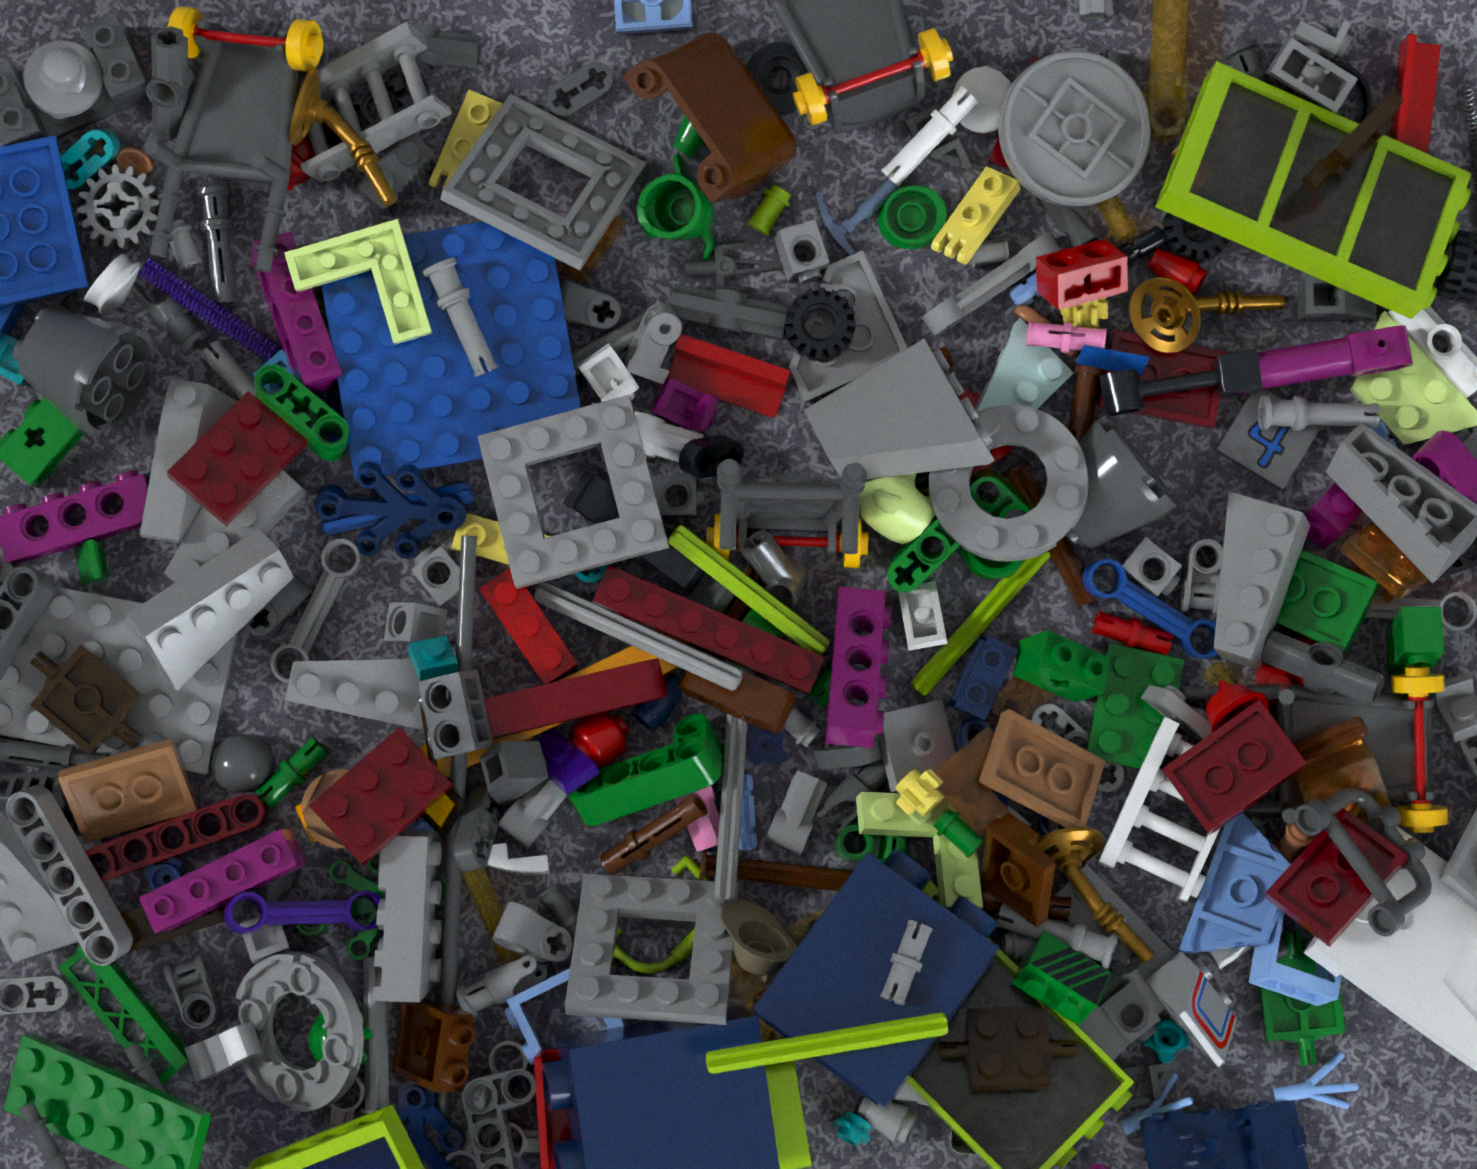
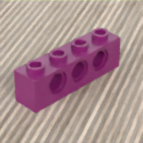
(298, 322)
(16, 524)
(847, 722)
(223, 880)

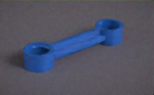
(1149, 607)

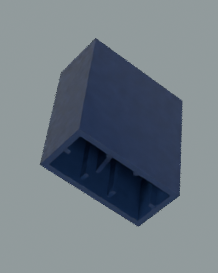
(845, 962)
(649, 1102)

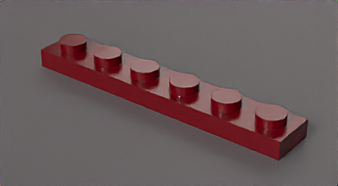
(708, 629)

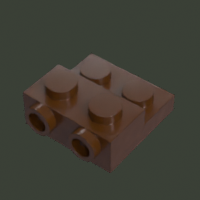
(1017, 869)
(433, 1045)

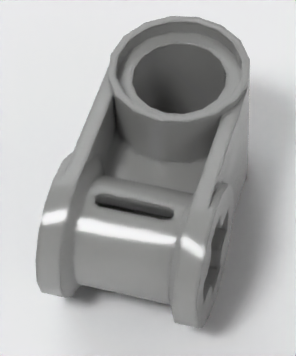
(1200, 579)
(532, 935)

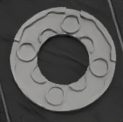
(1046, 523)
(342, 1048)

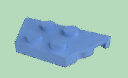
(1233, 898)

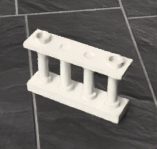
(1137, 814)

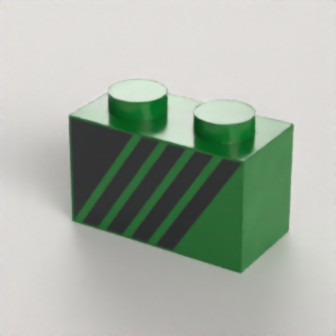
(1061, 978)

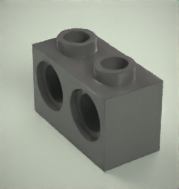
(465, 711)

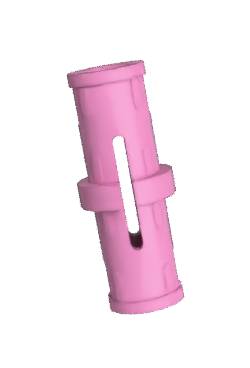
(1064, 336)

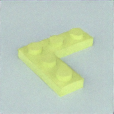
(374, 249)
(955, 872)

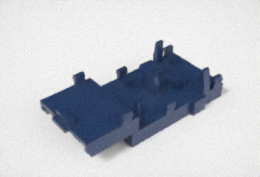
(1241, 1138)

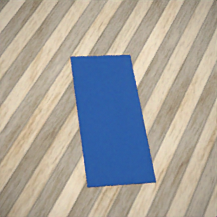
(1111, 359)

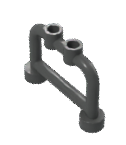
(1389, 913)

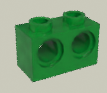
(1414, 639)

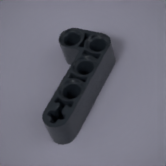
(596, 502)

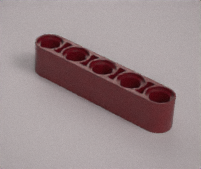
(575, 698)
(194, 836)

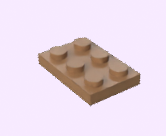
(1042, 770)
(127, 790)

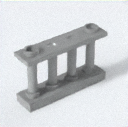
(369, 65)

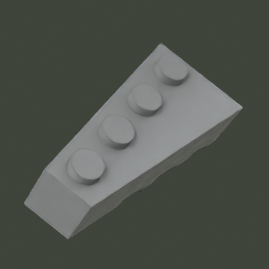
(408, 917)

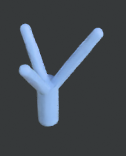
(1318, 1093)
(1132, 1123)

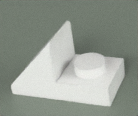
(922, 617)

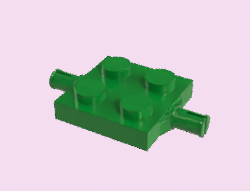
(1294, 1019)

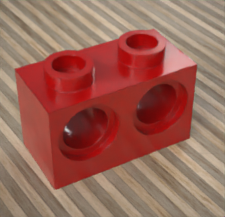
(1081, 274)

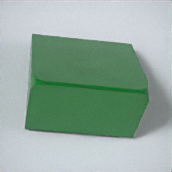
(91, 562)

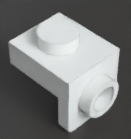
(608, 374)

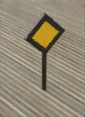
(447, 809)

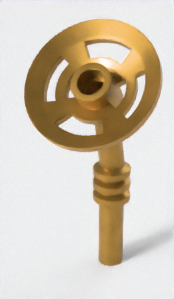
(312, 109)
(1176, 309)
(1070, 860)

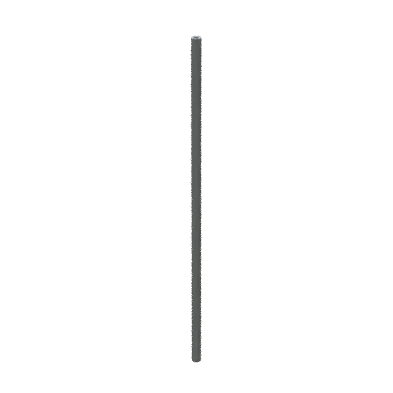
(458, 781)

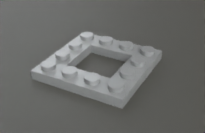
(568, 239)
(506, 460)
(599, 994)

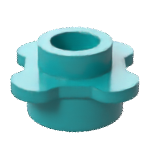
(1176, 1038)
(852, 1128)

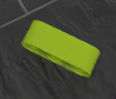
(787, 1116)

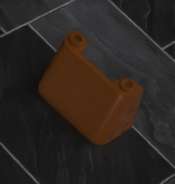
(725, 109)

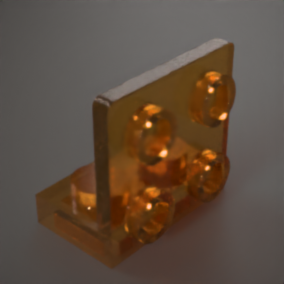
(1340, 769)

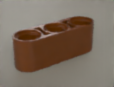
(752, 701)

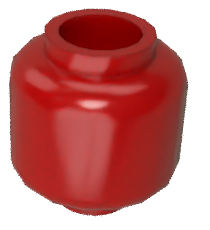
(601, 737)

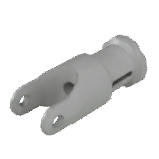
(500, 984)

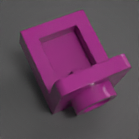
(685, 406)
(1331, 516)

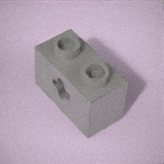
(1311, 75)

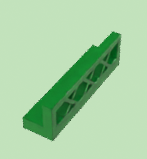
(137, 1007)

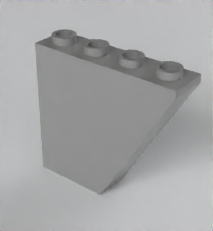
(901, 419)

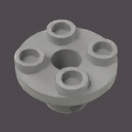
(62, 79)

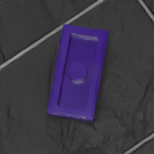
(565, 762)

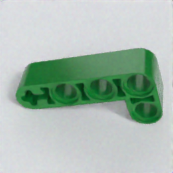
(997, 506)
(653, 777)

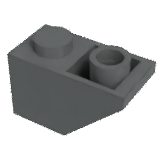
(1326, 302)
(513, 769)

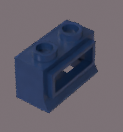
(982, 677)

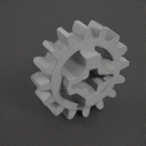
(118, 190)

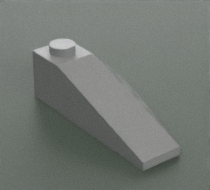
(185, 417)

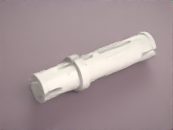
(930, 135)

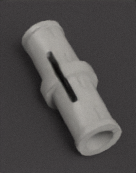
(906, 962)

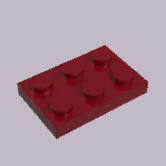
(1188, 407)
(237, 458)
(1234, 767)
(381, 796)
(1322, 886)

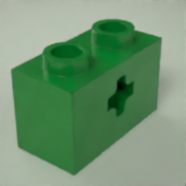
(30, 460)
(1061, 666)

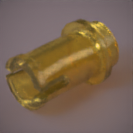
(1117, 219)

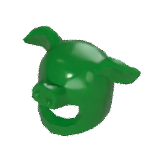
(677, 208)

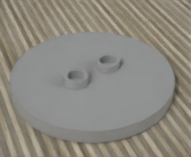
(1074, 128)

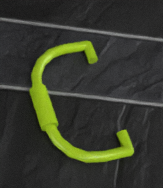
(682, 950)

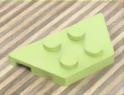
(1416, 398)

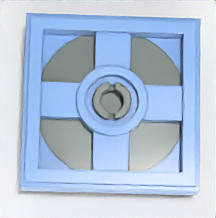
(652, 16)

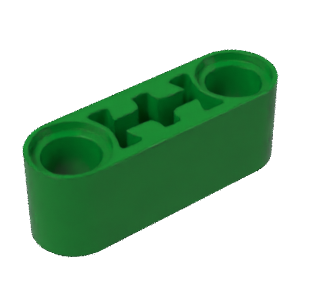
(319, 413)

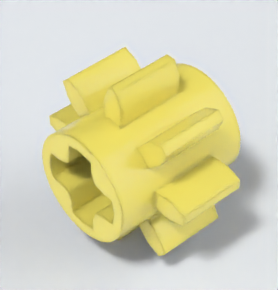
(1086, 314)
(919, 792)

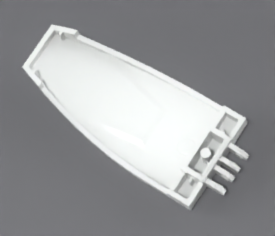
(1422, 969)

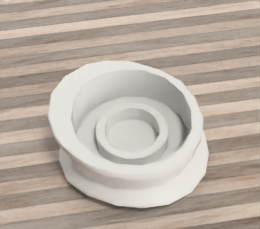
(988, 88)
(113, 285)

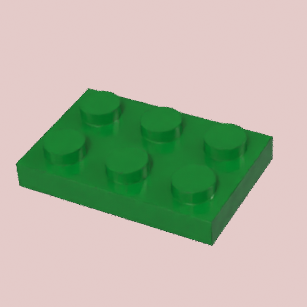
(1326, 601)
(1122, 721)

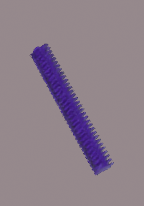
(208, 310)

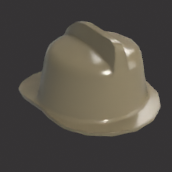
(758, 939)

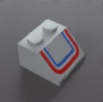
(1195, 1005)

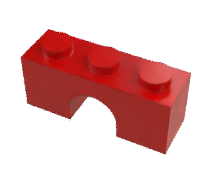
(529, 628)

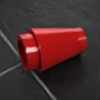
(1178, 268)

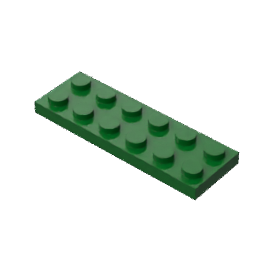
(106, 1108)

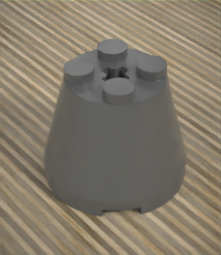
(86, 366)
(1121, 489)

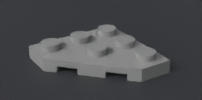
(874, 337)

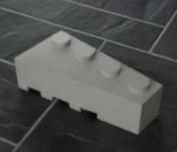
(1405, 500)
(210, 537)
(1256, 571)
(209, 606)
(363, 688)
(28, 912)

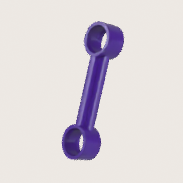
(301, 912)

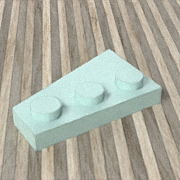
(1023, 373)

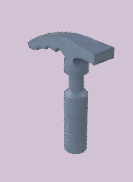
(864, 211)

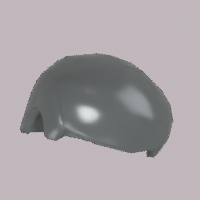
(242, 763)

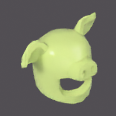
(896, 507)

